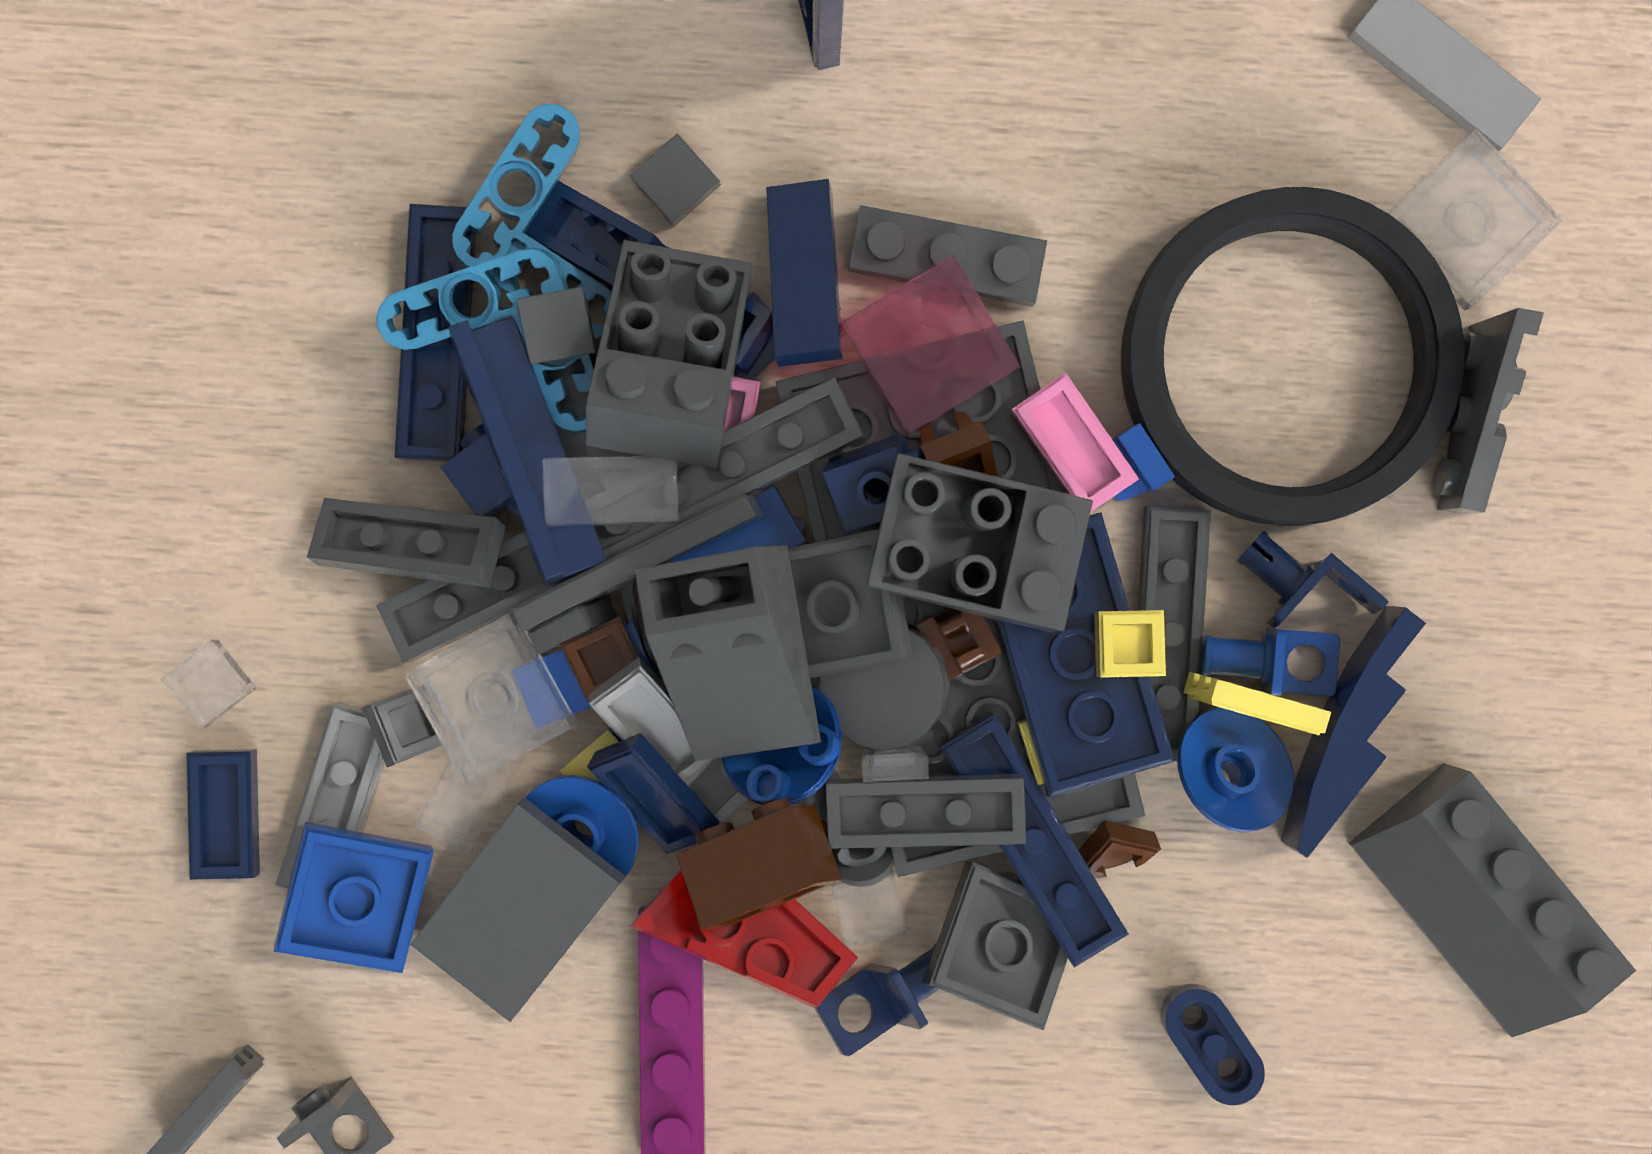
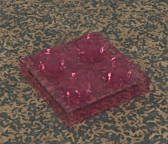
(930, 345)

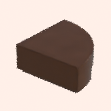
(1116, 845)

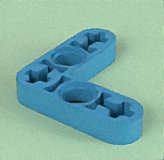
(514, 240)
(510, 266)

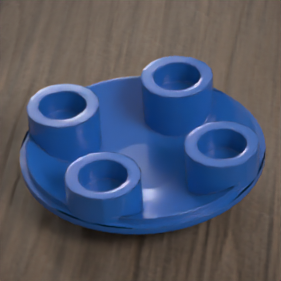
(791, 770)

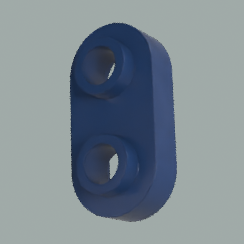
(1210, 1042)

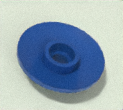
(1254, 761)
(603, 811)

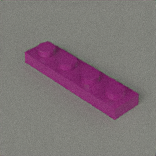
(671, 1048)

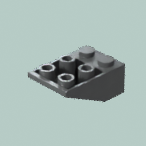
(668, 354)
(979, 543)
(731, 650)

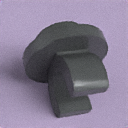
(863, 865)

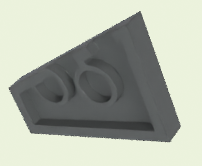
(1488, 386)

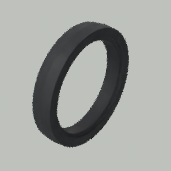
(1429, 313)

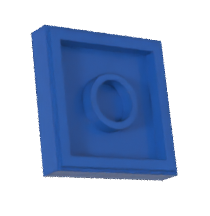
(353, 898)

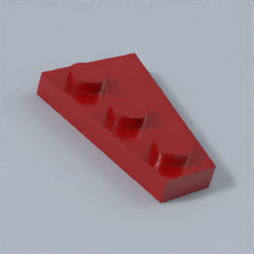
(776, 948)

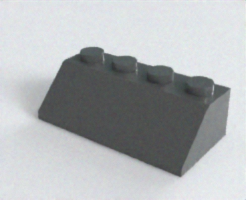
(1491, 903)

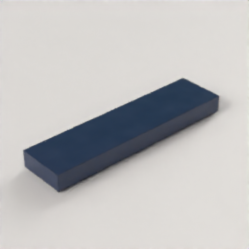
(430, 377)
(1049, 860)

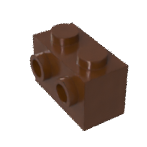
(758, 864)

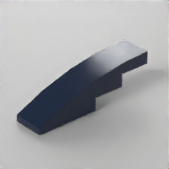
(593, 241)
(1342, 758)

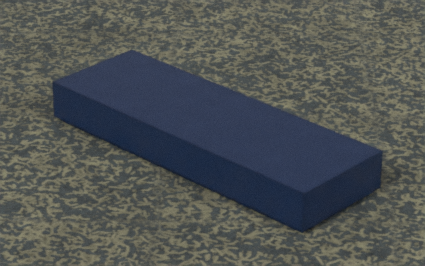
(803, 273)

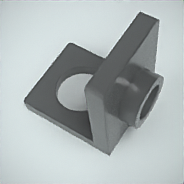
(320, 1110)

